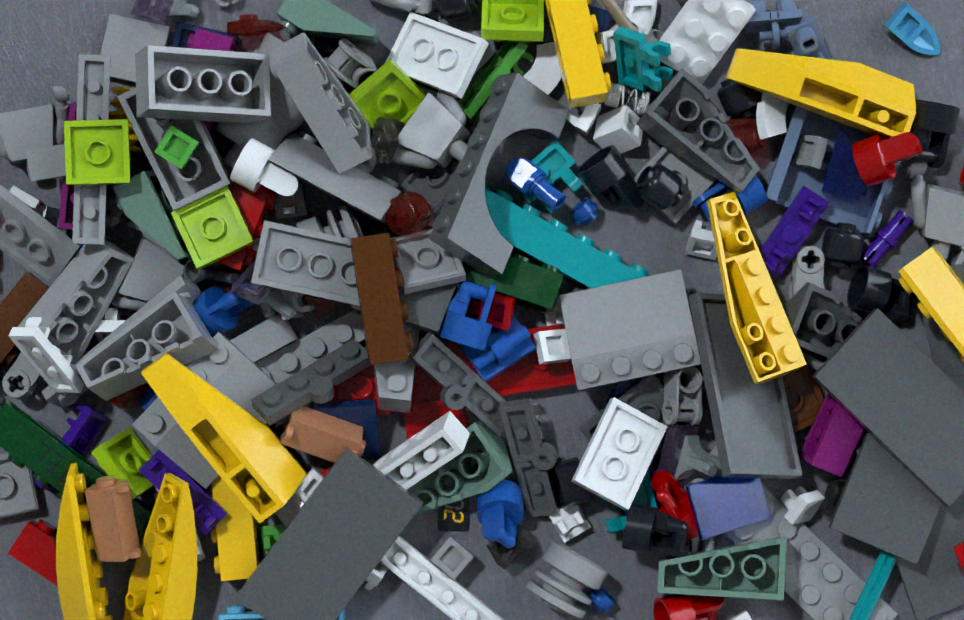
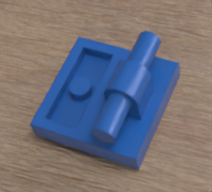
(502, 350)

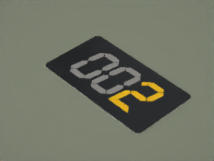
(454, 516)

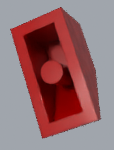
(37, 549)

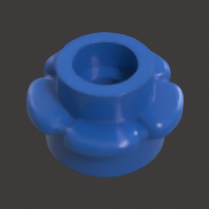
(584, 211)
(601, 600)

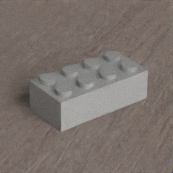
(202, 85)
(203, 171)

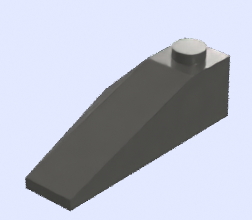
(695, 130)
(820, 320)

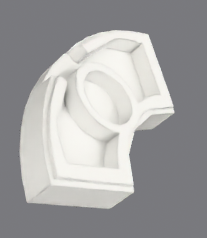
(640, 13)
(545, 70)
(771, 116)

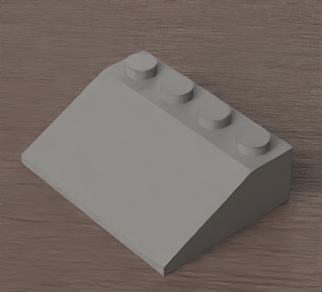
(352, 187)
(629, 329)
(229, 373)

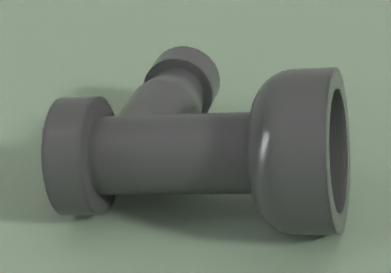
(219, 276)

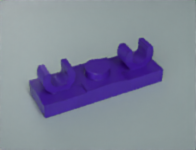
(792, 230)
(82, 433)
(206, 508)

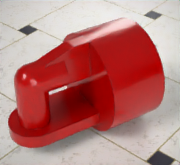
(877, 156)
(674, 500)
(687, 607)

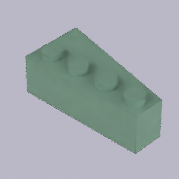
(734, 571)

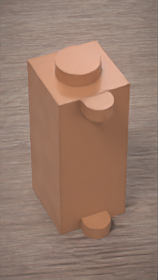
(321, 434)
(112, 520)

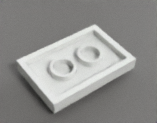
(704, 34)
(437, 54)
(619, 453)

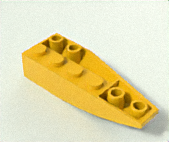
(830, 88)
(939, 294)
(750, 295)
(228, 437)
(76, 562)
(166, 571)

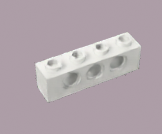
(424, 451)

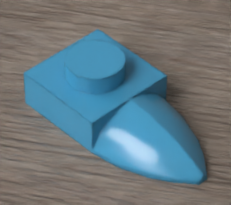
(913, 30)

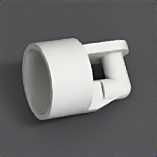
(255, 169)

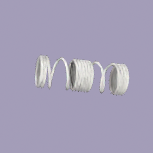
(614, 95)

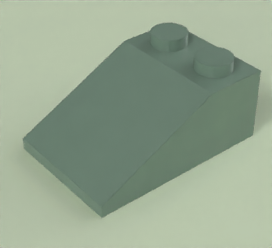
(324, 20)
(149, 209)

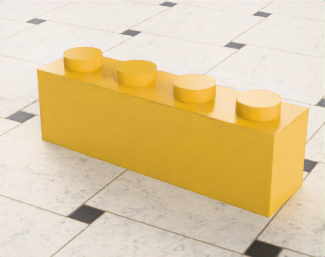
(578, 52)
(235, 536)

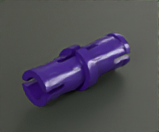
(886, 238)

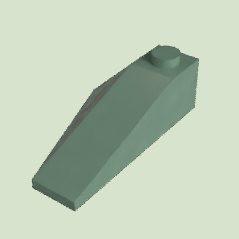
(470, 473)

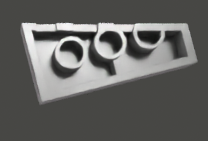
(322, 102)
(81, 297)
(165, 328)
(396, 379)

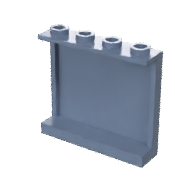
(787, 179)

